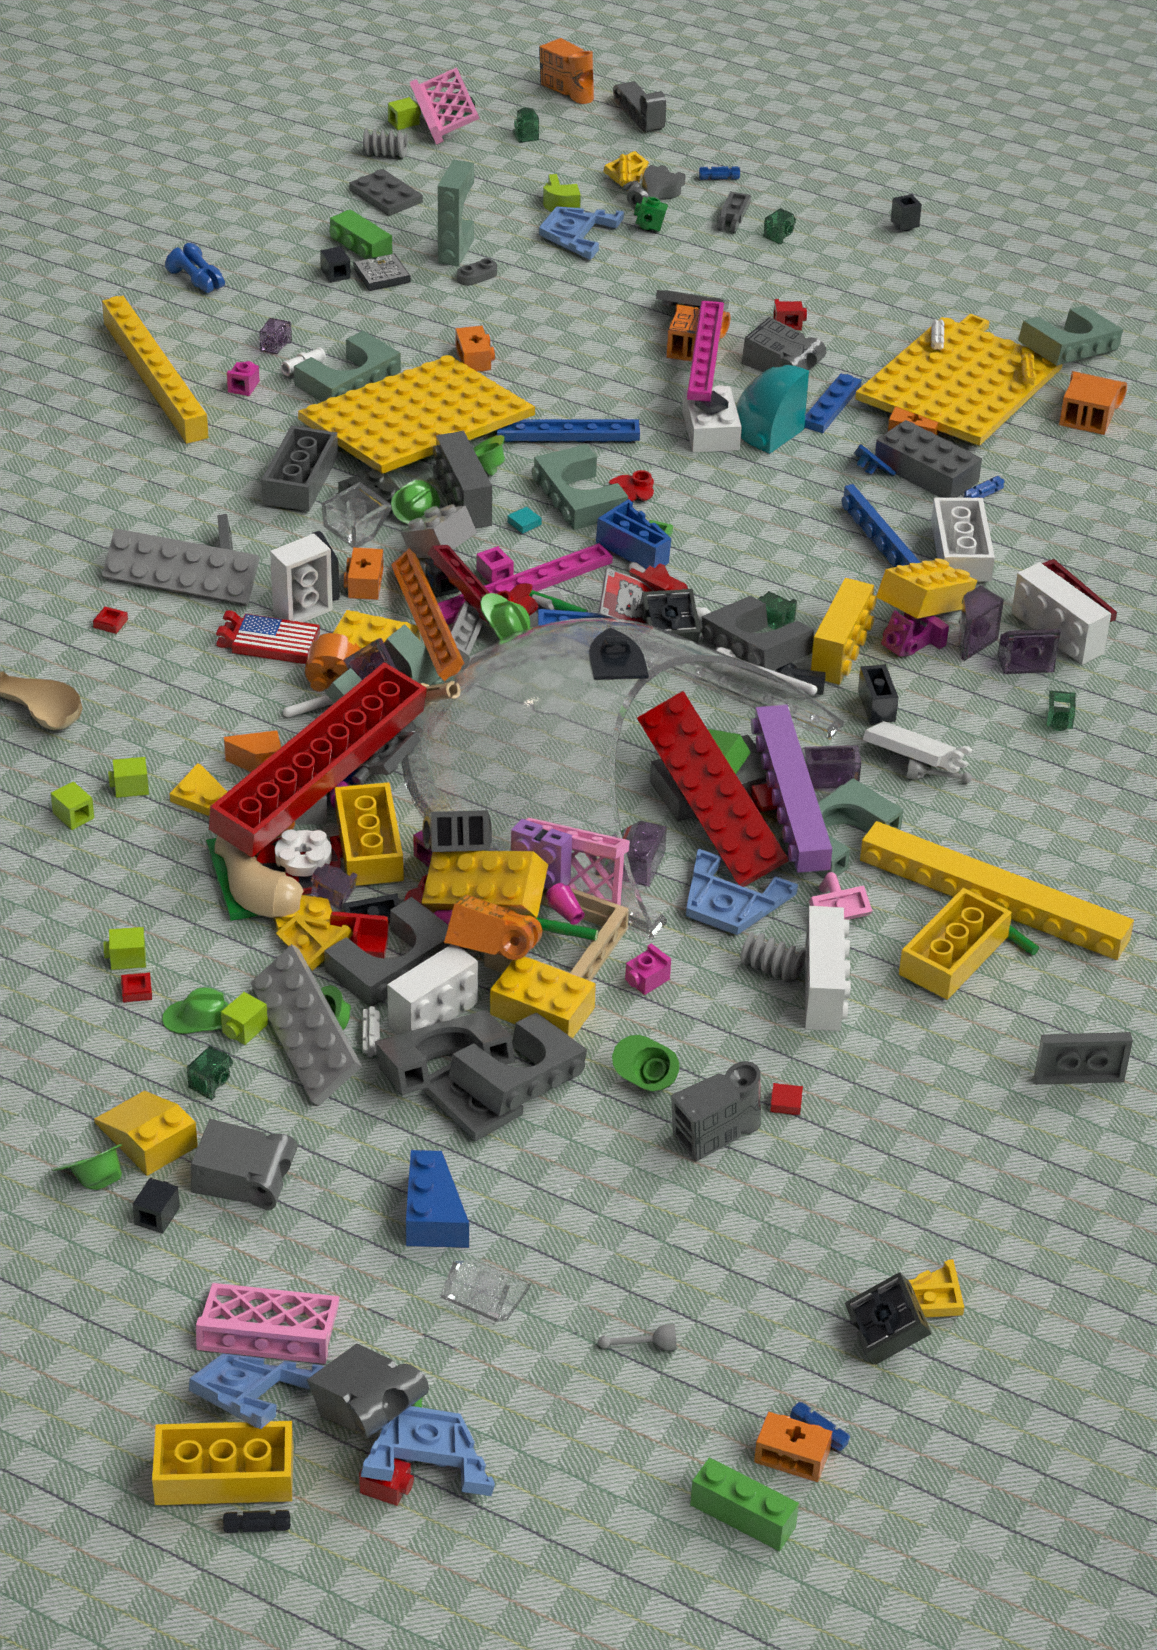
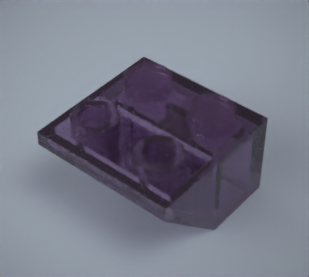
(832, 765)

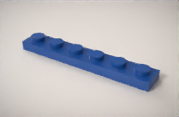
(572, 430)
(876, 528)

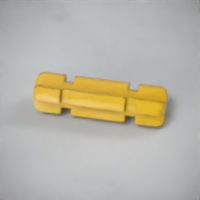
(624, 169)
(1028, 369)

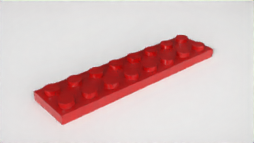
(712, 789)

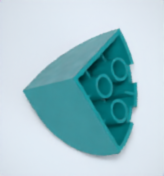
(773, 407)

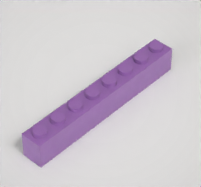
(791, 789)

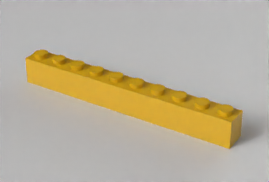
(155, 369)
(1026, 899)

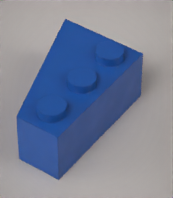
(632, 536)
(433, 1204)

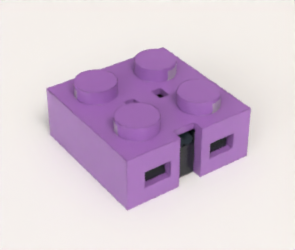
(550, 845)

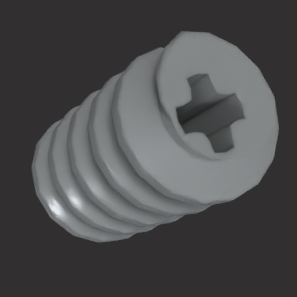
(384, 143)
(772, 959)

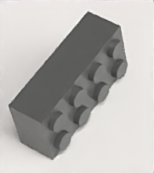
(928, 460)
(299, 468)
(463, 477)

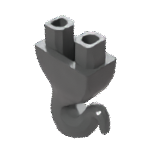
(656, 183)

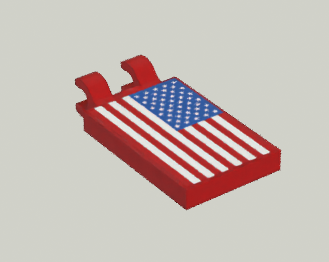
(267, 637)

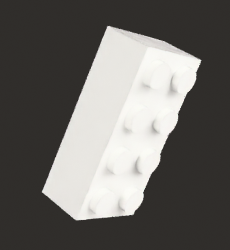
(963, 536)
(1050, 602)
(826, 968)

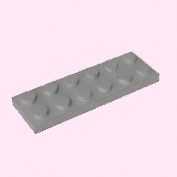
(181, 566)
(306, 1025)

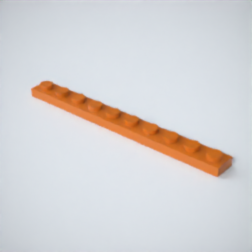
(427, 615)

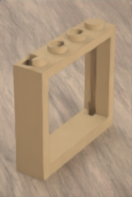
(598, 911)

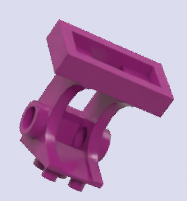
(907, 636)

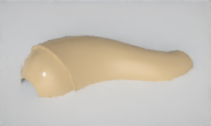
(49, 701)
(256, 886)

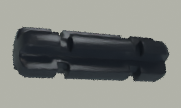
(256, 1521)

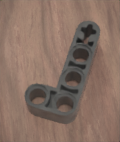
(644, 109)

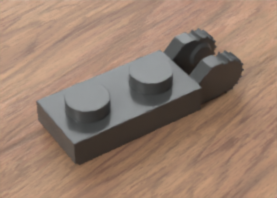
(734, 210)

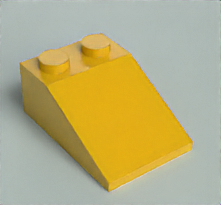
(150, 1130)

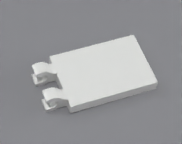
(917, 746)

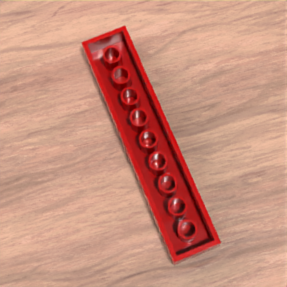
(316, 759)

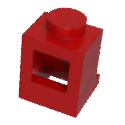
(790, 313)
(389, 1491)

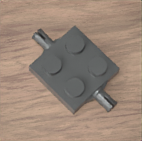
(389, 755)

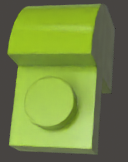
(560, 195)

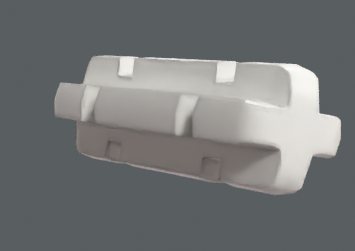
(937, 334)
(370, 1030)

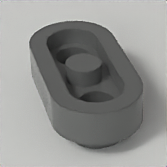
(477, 272)

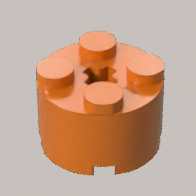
(326, 660)

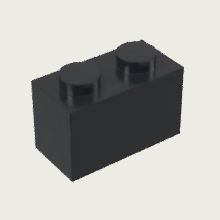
(878, 694)

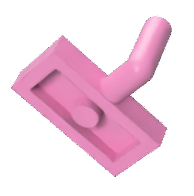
(852, 900)

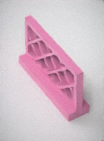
(431, 109)
(595, 845)
(266, 1337)

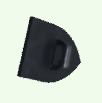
(616, 657)

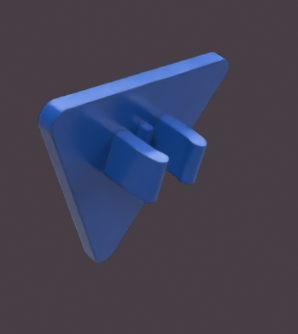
(867, 456)

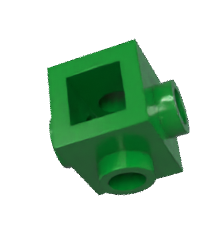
(650, 213)

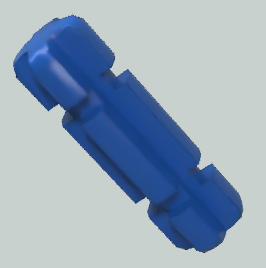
(721, 172)
(985, 488)
(802, 1413)

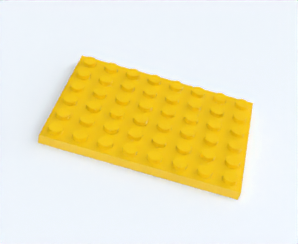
(969, 381)
(403, 413)

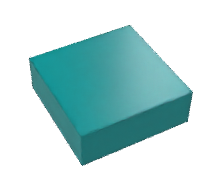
(524, 520)

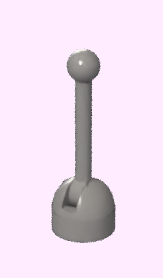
(917, 770)
(663, 1338)

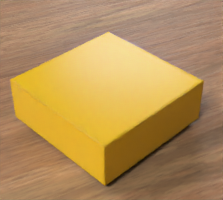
(975, 321)

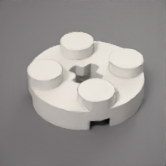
(293, 842)

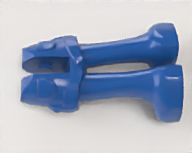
(205, 277)

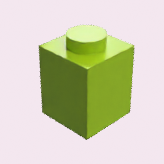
(404, 113)
(129, 777)
(72, 805)
(126, 948)
(244, 1018)

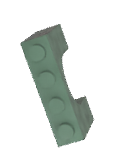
(454, 233)
(1085, 337)
(372, 355)
(577, 506)
(408, 656)
(854, 806)

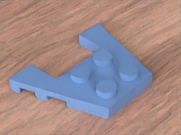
(570, 225)
(729, 904)
(238, 1381)
(429, 1438)

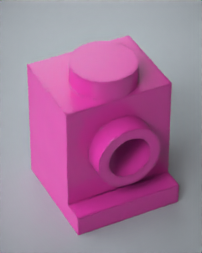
(246, 372)
(494, 564)
(648, 970)

